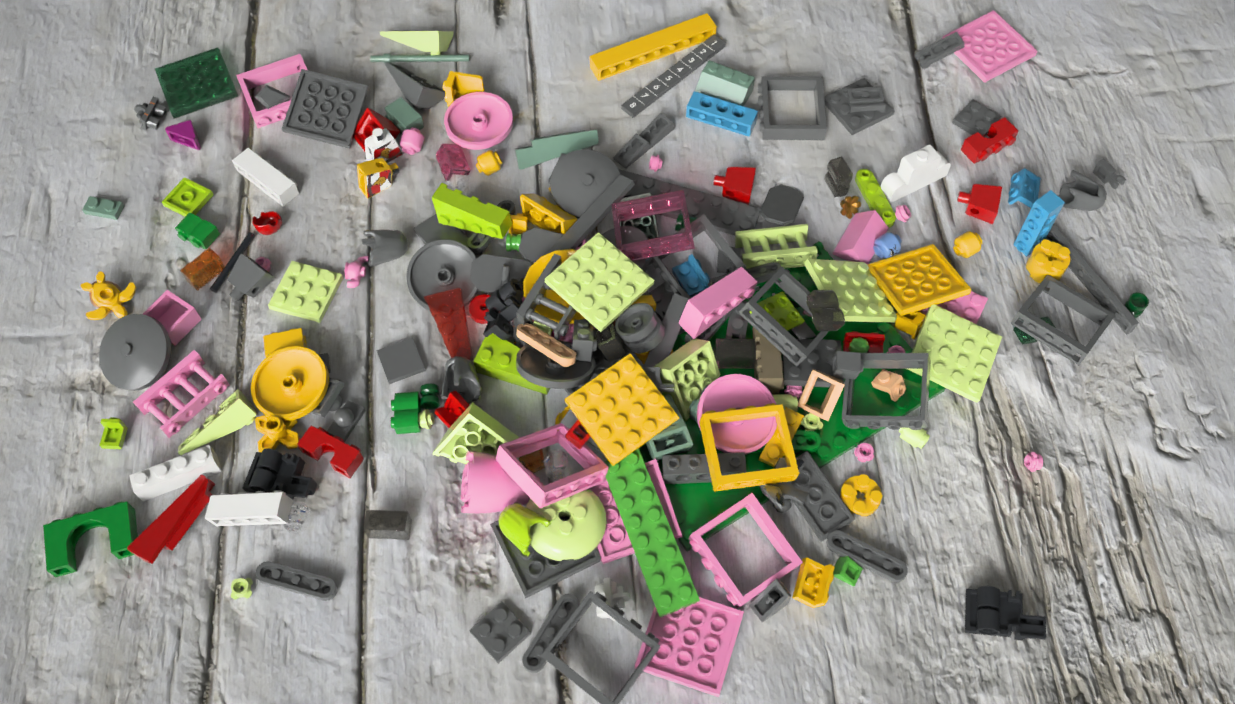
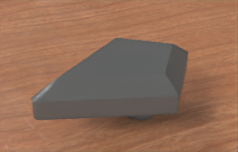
(270, 96)

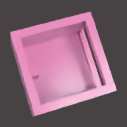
(174, 316)

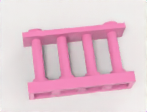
(169, 382)

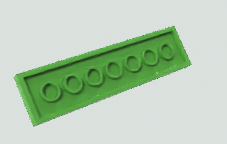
(651, 535)

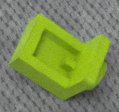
(113, 433)

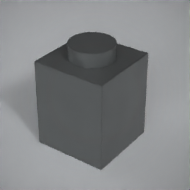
(847, 365)

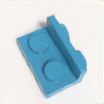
(1024, 188)
(691, 276)

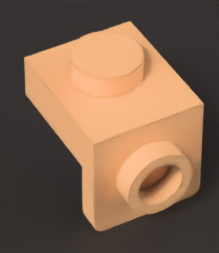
(890, 383)

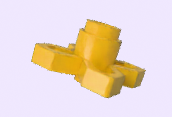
(276, 432)

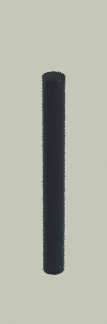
(229, 266)

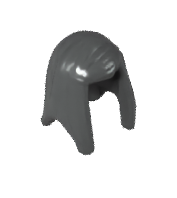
(1082, 193)
(386, 245)
(461, 377)

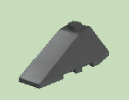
(415, 88)

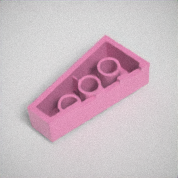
(716, 301)

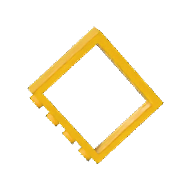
(755, 478)

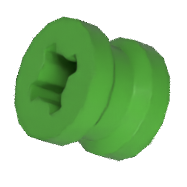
(513, 242)

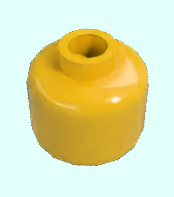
(488, 162)
(967, 244)

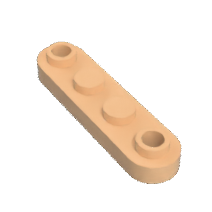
(546, 344)

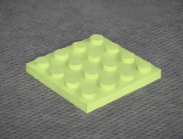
(599, 281)
(855, 289)
(958, 352)

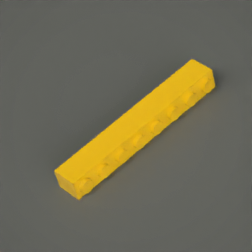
(652, 46)

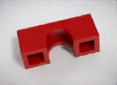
(1000, 135)
(318, 441)

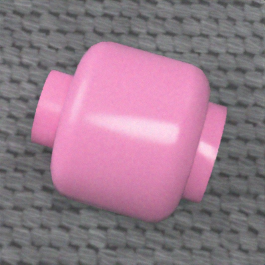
(411, 141)

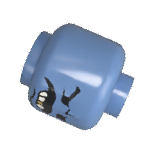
(887, 245)

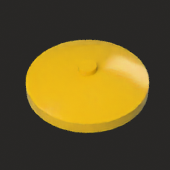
(290, 383)

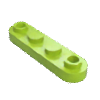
(874, 196)

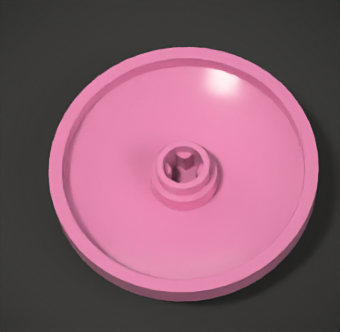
(478, 120)
(738, 392)

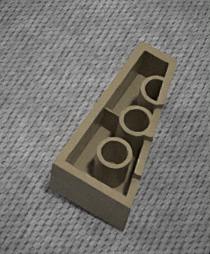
(768, 364)

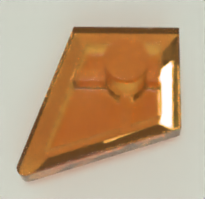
(533, 461)

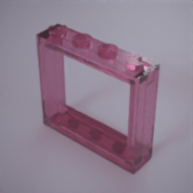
(651, 206)

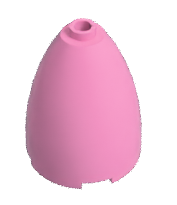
(488, 486)

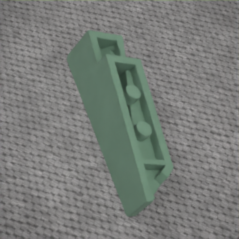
(551, 147)

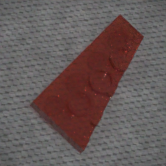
(451, 321)

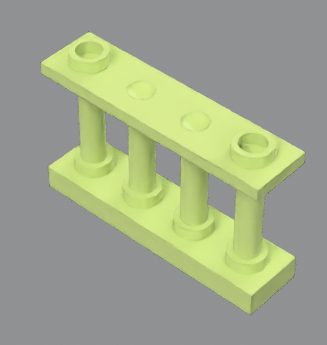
(777, 235)

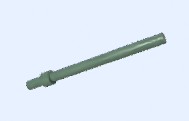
(418, 58)

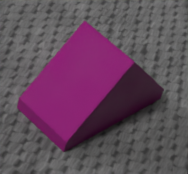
(184, 134)

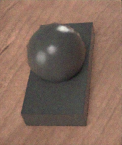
(332, 400)
(346, 420)

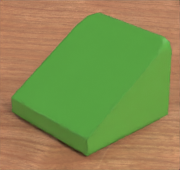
(847, 570)

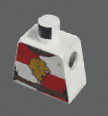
(382, 145)

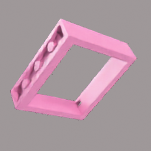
(264, 75)
(545, 495)
(769, 529)

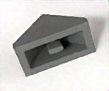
(770, 600)

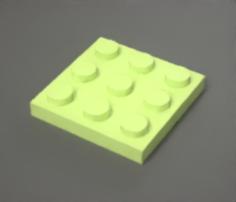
(305, 291)

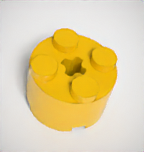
(1048, 259)

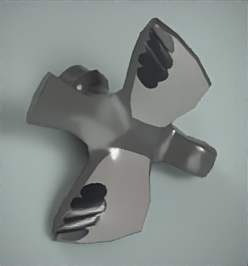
(783, 492)

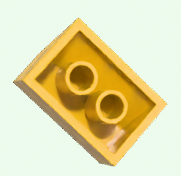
(545, 214)

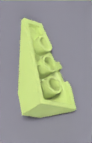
(423, 40)
(231, 416)

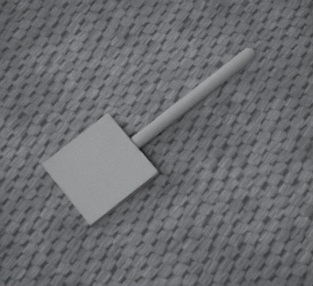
(803, 330)

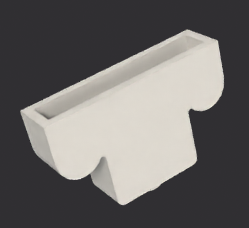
(915, 173)

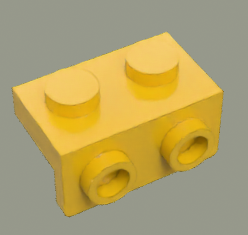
(813, 583)

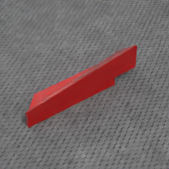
(173, 522)

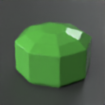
(859, 345)

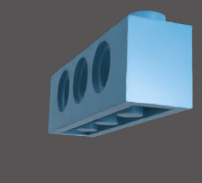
(721, 113)
(1038, 222)

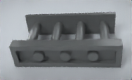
(536, 296)

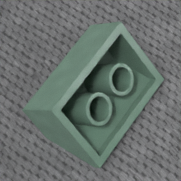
(725, 83)

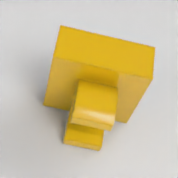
(519, 224)

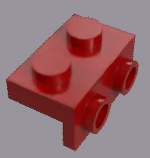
(452, 409)

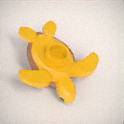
(107, 297)

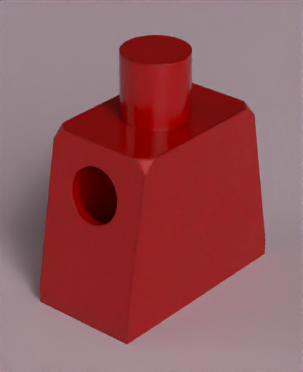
(737, 183)
(982, 201)

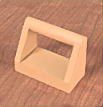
(830, 399)

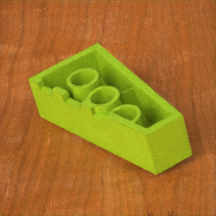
(470, 213)
(498, 360)

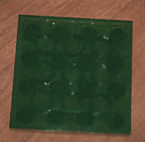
(196, 82)

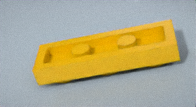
(773, 448)

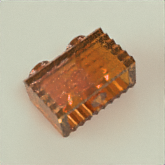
(202, 269)

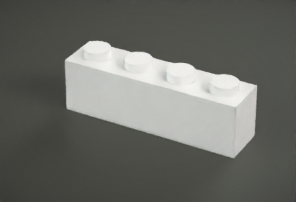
(266, 177)
(175, 473)
(249, 508)

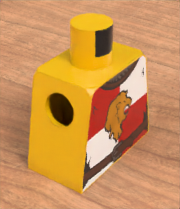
(375, 176)

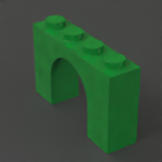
(63, 535)

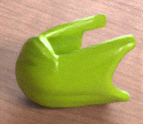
(516, 524)

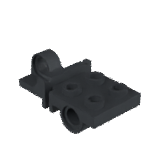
(503, 309)
(278, 472)
(1000, 614)

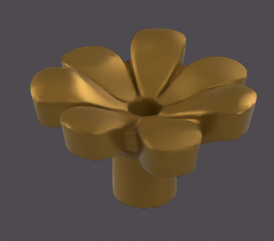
(849, 206)

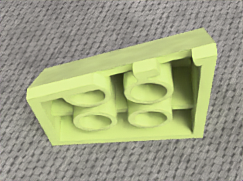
(690, 371)
(473, 432)

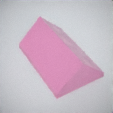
(860, 236)

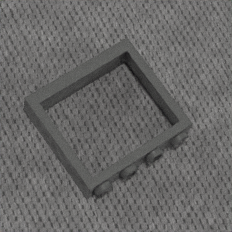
(792, 132)
(697, 227)
(771, 328)
(1050, 335)
(889, 361)
(617, 614)

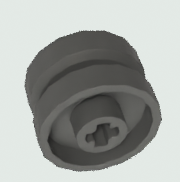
(640, 328)

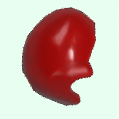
(267, 223)

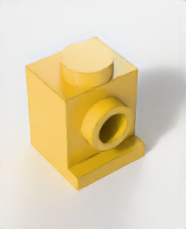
(910, 323)

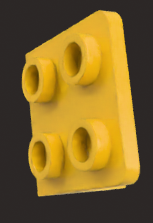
(460, 84)

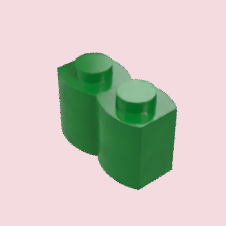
(197, 231)
(406, 412)

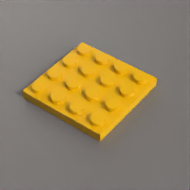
(918, 279)
(621, 409)

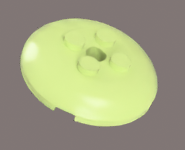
(571, 537)

